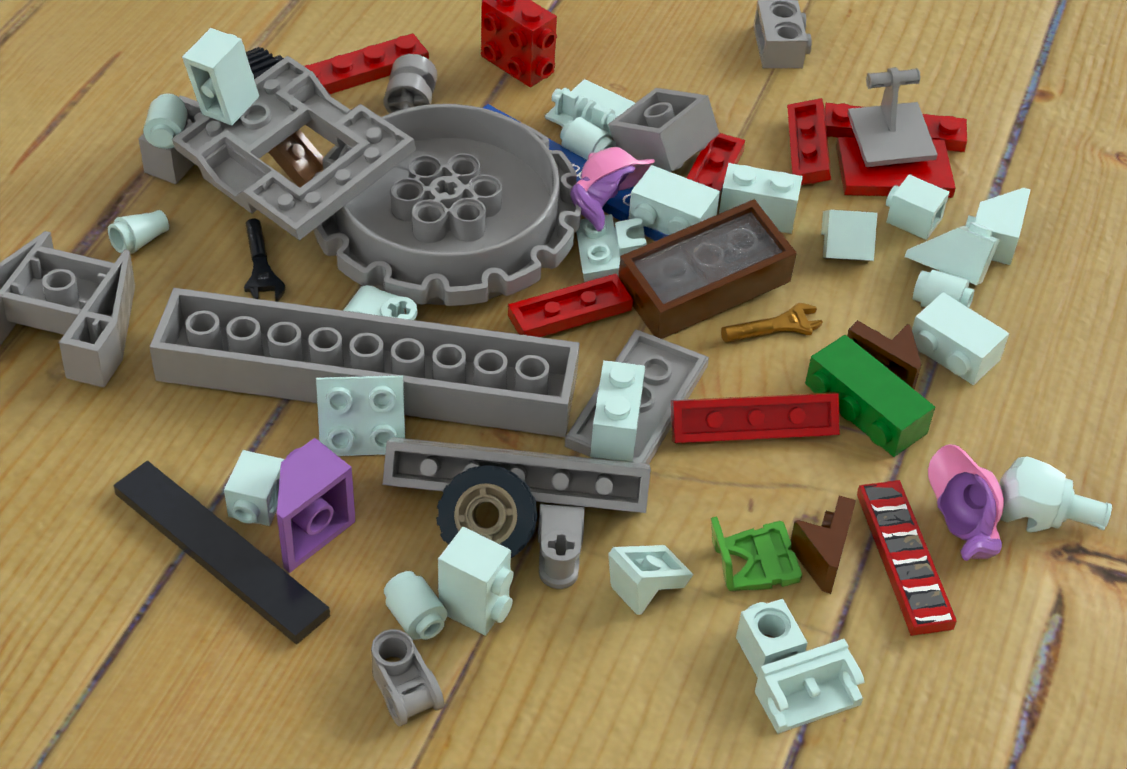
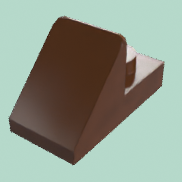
(898, 354)
(822, 546)

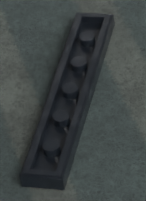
(222, 552)

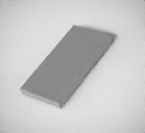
(668, 376)

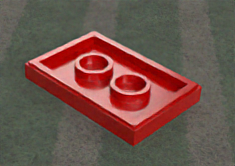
(879, 180)

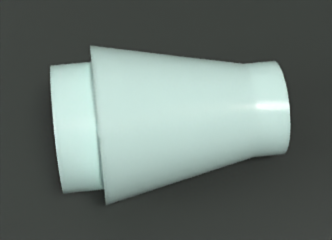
(136, 230)

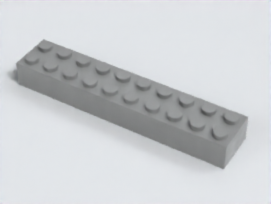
(445, 368)

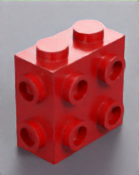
(519, 38)

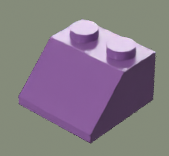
(312, 501)

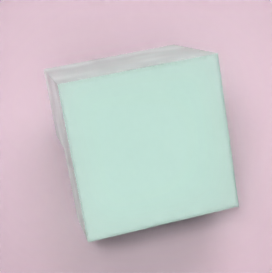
(849, 234)

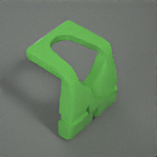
(766, 554)

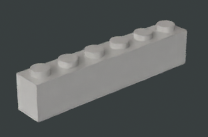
(549, 476)

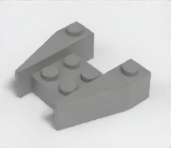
(72, 297)

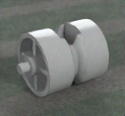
(410, 83)

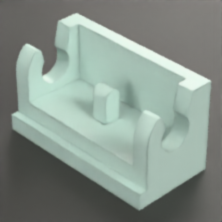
(809, 686)

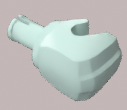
(1047, 498)

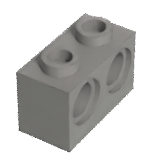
(781, 34)

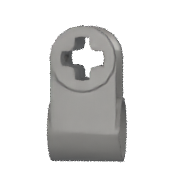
(560, 544)
(404, 684)

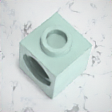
(253, 488)
(771, 620)

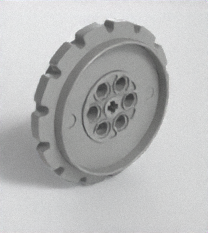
(461, 213)

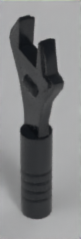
(262, 275)

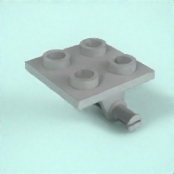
(893, 130)

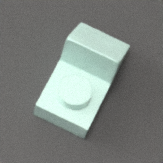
(644, 570)

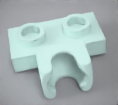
(602, 249)

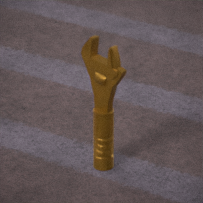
(792, 320)

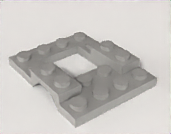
(286, 102)

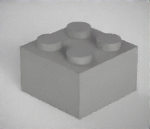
(665, 127)

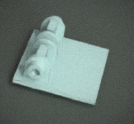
(589, 102)
(360, 413)

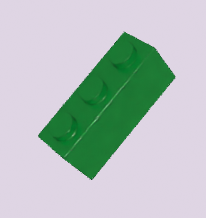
(870, 395)

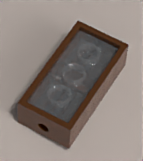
(706, 269)

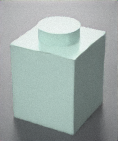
(916, 206)

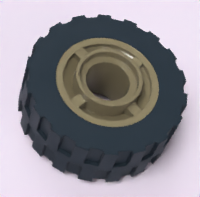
(492, 485)

